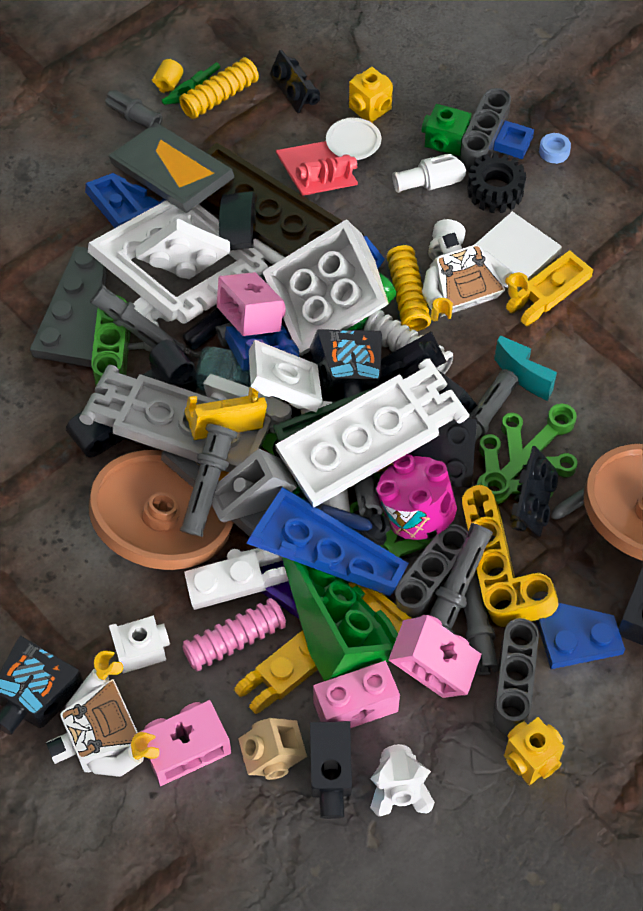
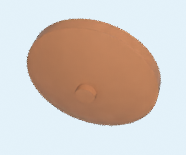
(616, 498)
(139, 514)

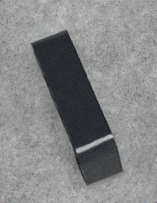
(167, 365)

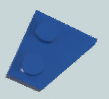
(119, 199)
(579, 636)

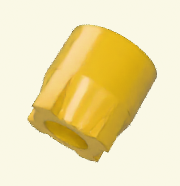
(168, 75)

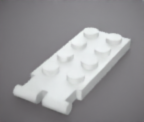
(369, 433)

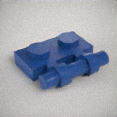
(241, 344)

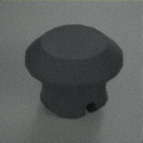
(380, 527)

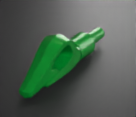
(195, 80)

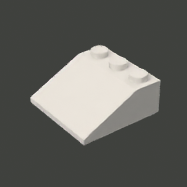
(327, 284)

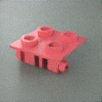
(317, 168)

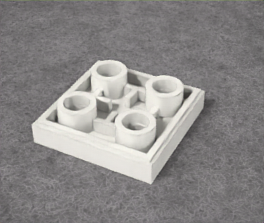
(520, 246)

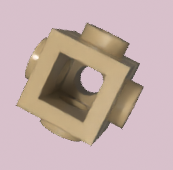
(272, 747)

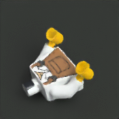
(466, 278)
(101, 726)

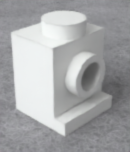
(136, 653)

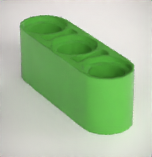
(105, 354)

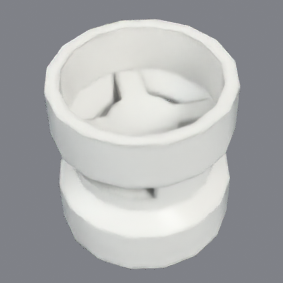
(441, 229)

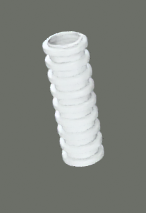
(398, 336)

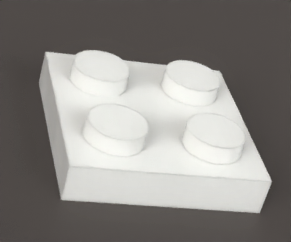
(182, 249)
(284, 376)

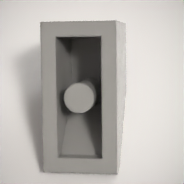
(251, 486)

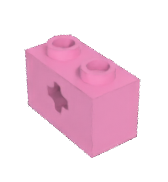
(250, 304)
(435, 656)
(357, 696)
(206, 744)

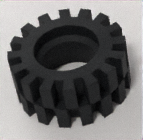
(498, 169)

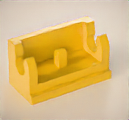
(236, 414)

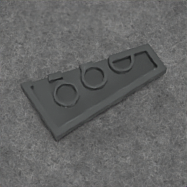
(71, 319)

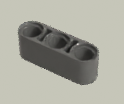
(485, 126)
(433, 558)
(515, 659)

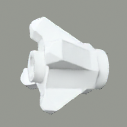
(400, 782)

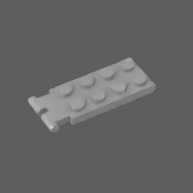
(155, 416)

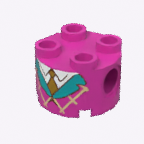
(417, 496)

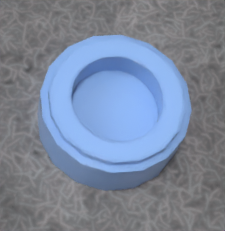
(554, 148)

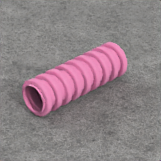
(234, 634)

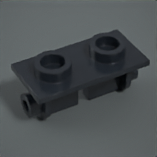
(293, 82)
(406, 359)

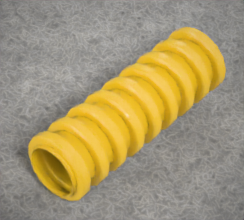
(219, 88)
(408, 287)

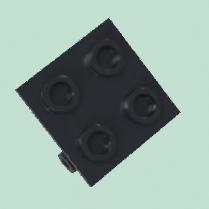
(455, 448)
(537, 483)

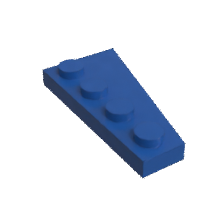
(323, 543)

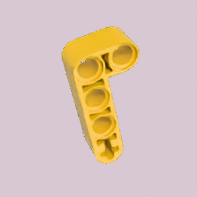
(496, 554)

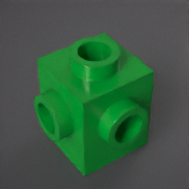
(445, 129)

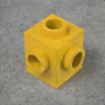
(370, 94)
(534, 761)

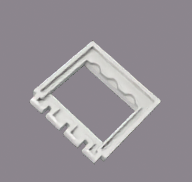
(119, 246)

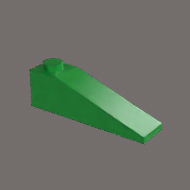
(337, 622)

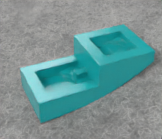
(531, 376)

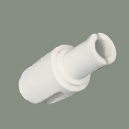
(431, 173)

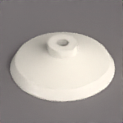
(353, 137)

